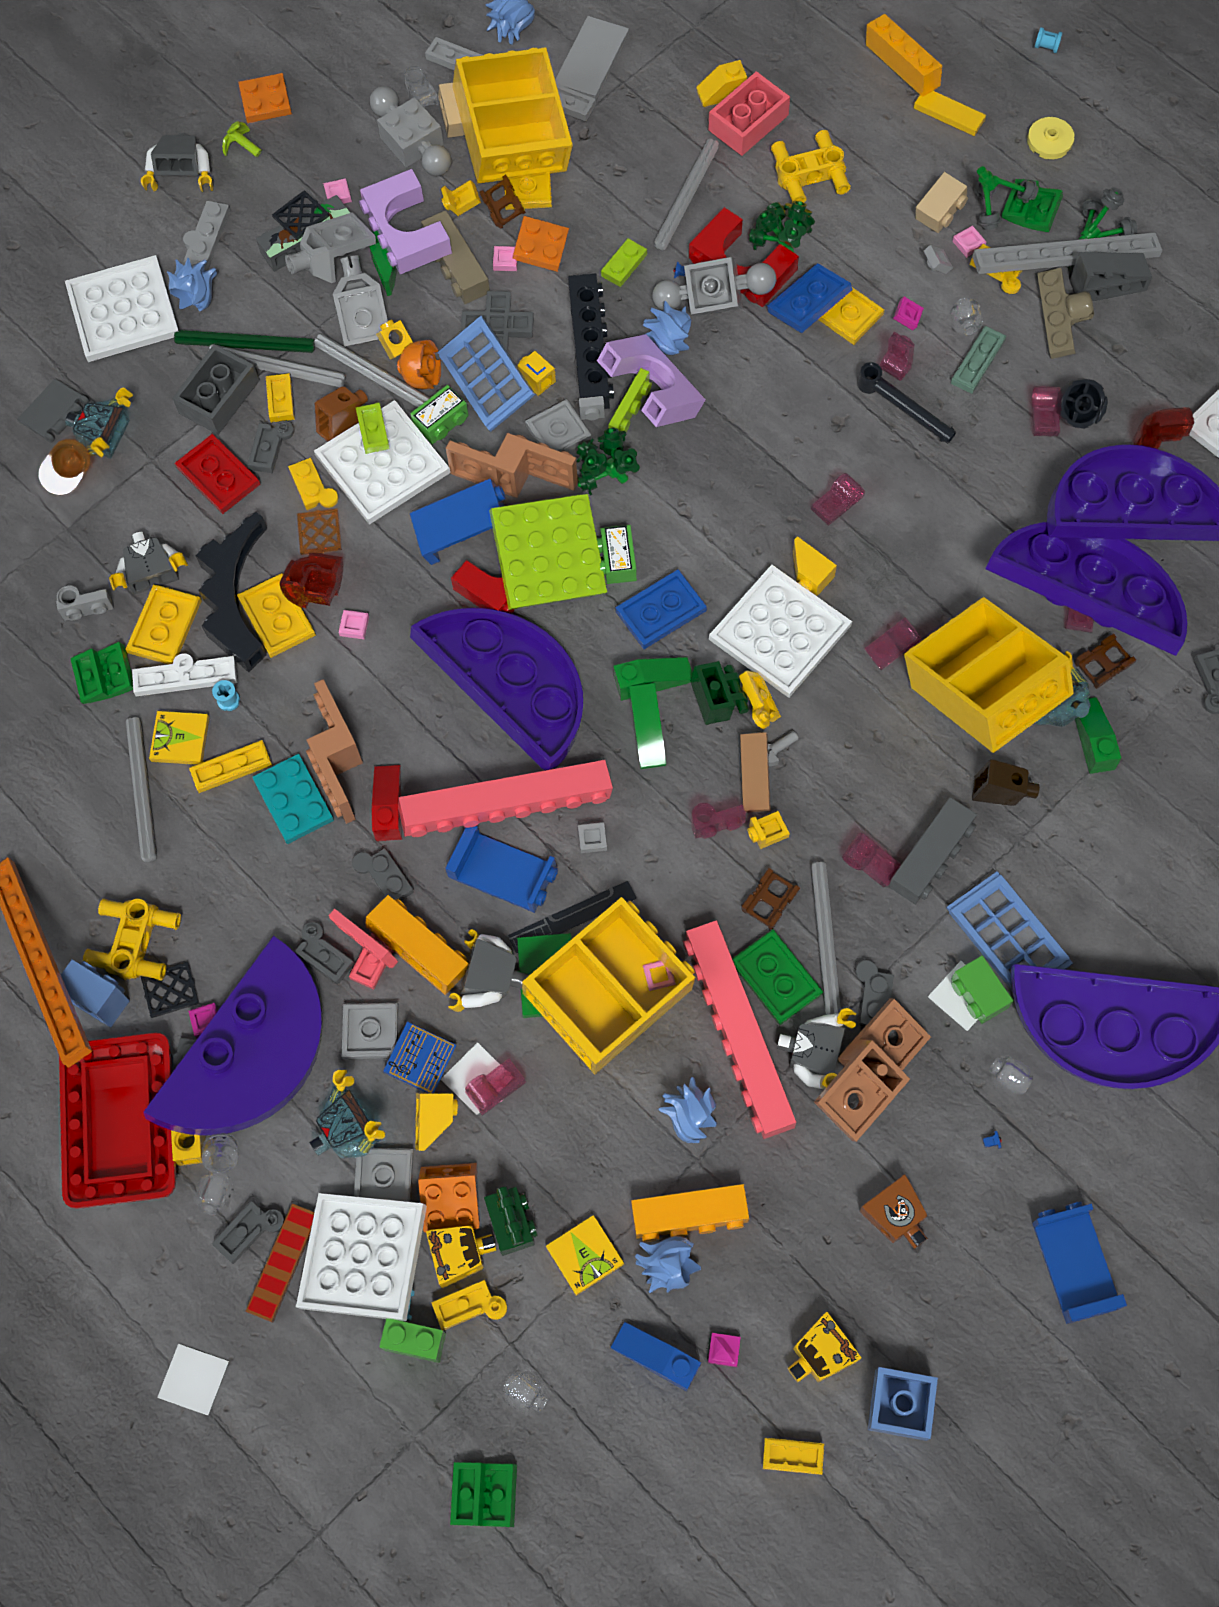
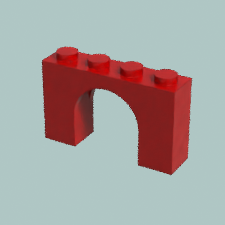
(721, 234)
(480, 588)

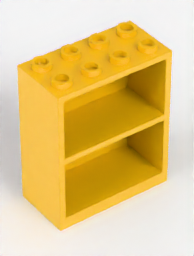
(511, 114)
(989, 674)
(606, 984)

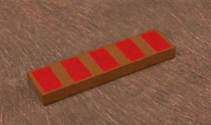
(281, 1264)

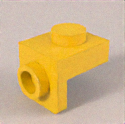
(461, 198)
(767, 830)

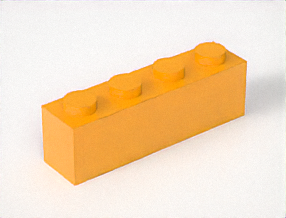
(903, 55)
(417, 944)
(690, 1212)

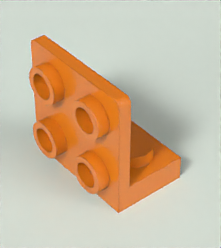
(449, 1196)

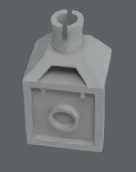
(328, 240)
(358, 305)

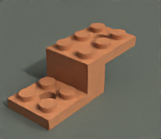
(513, 464)
(333, 752)
(872, 1070)

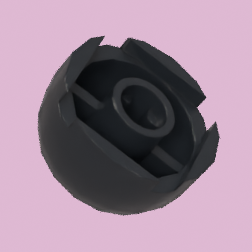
(1081, 403)

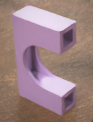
(404, 249)
(677, 398)

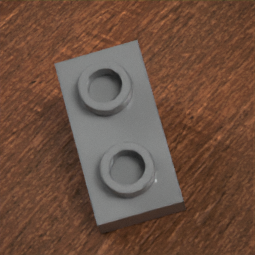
(86, 604)

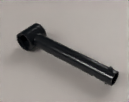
(902, 401)

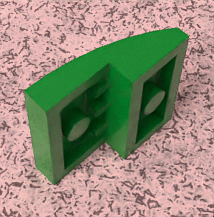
(1035, 214)
(102, 673)
(483, 1494)

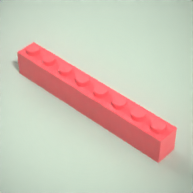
(504, 798)
(740, 1029)

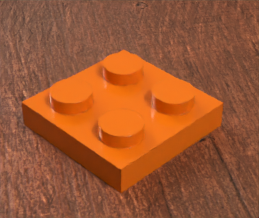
(264, 98)
(540, 243)

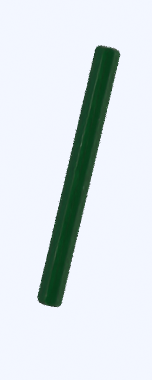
(245, 341)

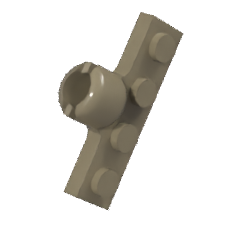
(1062, 311)

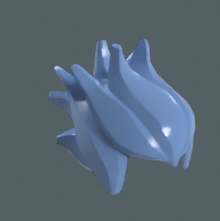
(510, 17)
(192, 284)
(669, 329)
(690, 1111)
(668, 1263)

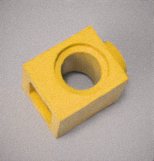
(393, 349)
(186, 1156)

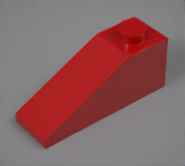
(385, 797)

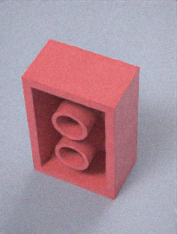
(749, 113)

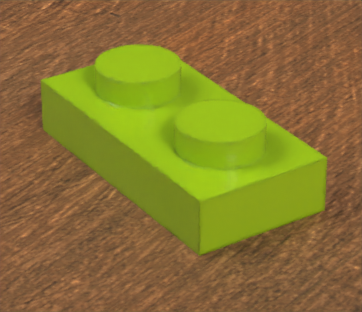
(624, 262)
(372, 428)

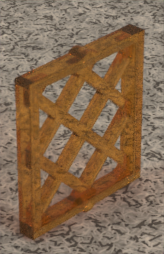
(317, 514)

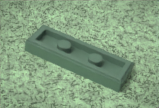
(978, 359)

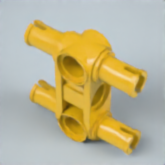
(810, 167)
(132, 939)

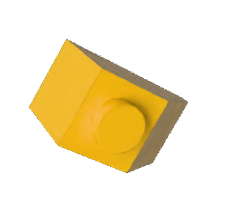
(721, 83)
(811, 567)
(433, 1116)

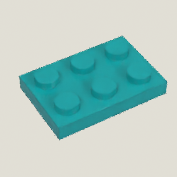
(293, 799)

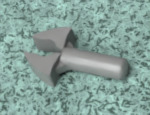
(779, 745)

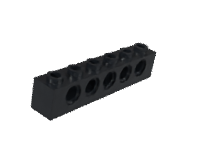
(583, 289)

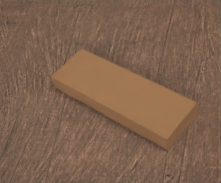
(755, 772)

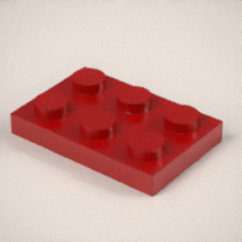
(217, 473)

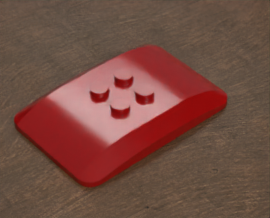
(105, 1140)

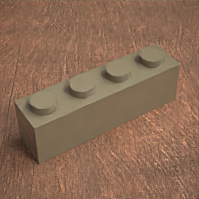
(461, 266)

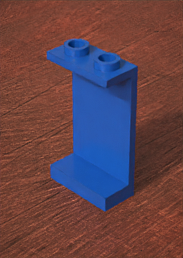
(456, 518)
(501, 870)
(1076, 1263)

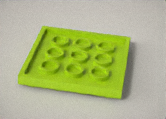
(548, 551)

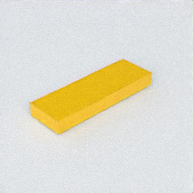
(950, 112)
(230, 766)

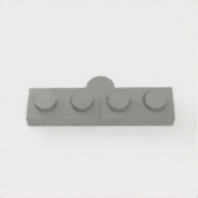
(204, 240)

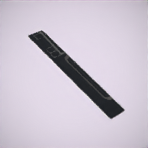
(576, 914)

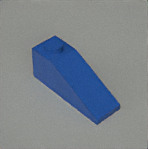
(656, 1356)

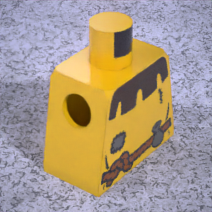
(458, 1252)
(823, 1351)

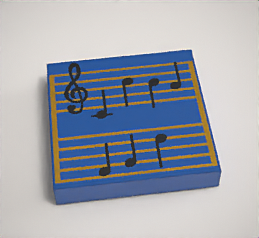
(419, 1058)

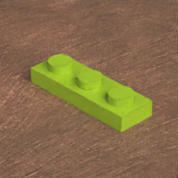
(631, 401)

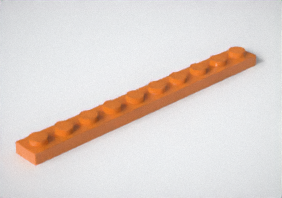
(41, 967)

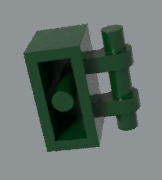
(713, 693)
(509, 1220)

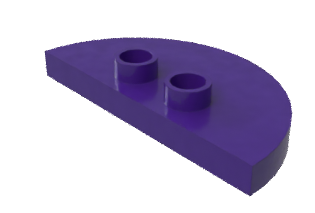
(1134, 496)
(1098, 578)
(511, 674)
(1116, 1026)
(249, 1053)

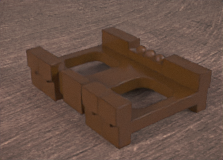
(496, 206)
(1099, 655)
(762, 894)

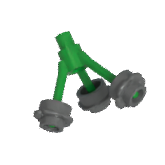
(988, 185)
(1094, 209)

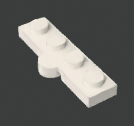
(183, 675)

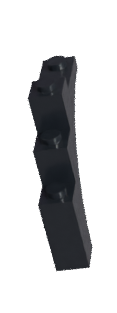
(220, 592)

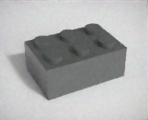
(216, 389)

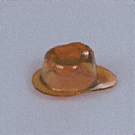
(64, 466)

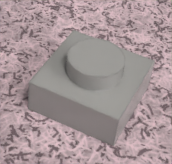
(937, 259)
(591, 408)
(592, 837)

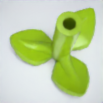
(235, 133)

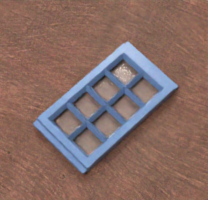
(486, 373)
(1006, 928)

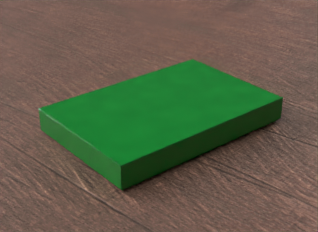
(532, 954)
(776, 977)

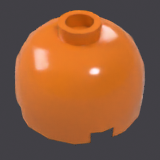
(419, 365)

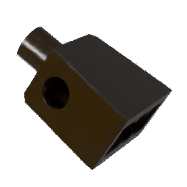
(1003, 784)

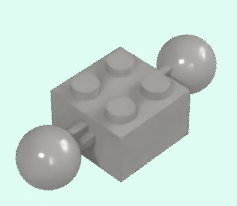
(410, 131)
(714, 286)

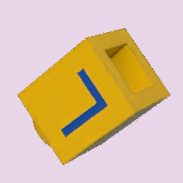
(537, 372)

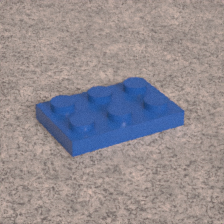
(809, 298)
(661, 609)

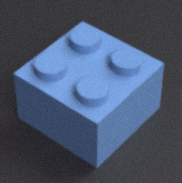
(94, 993)
(902, 1403)

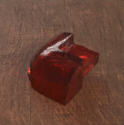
(1164, 426)
(312, 579)

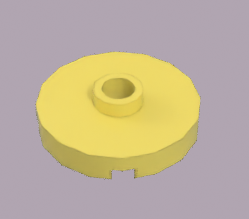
(1050, 137)

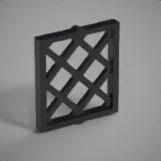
(286, 226)
(173, 1007)

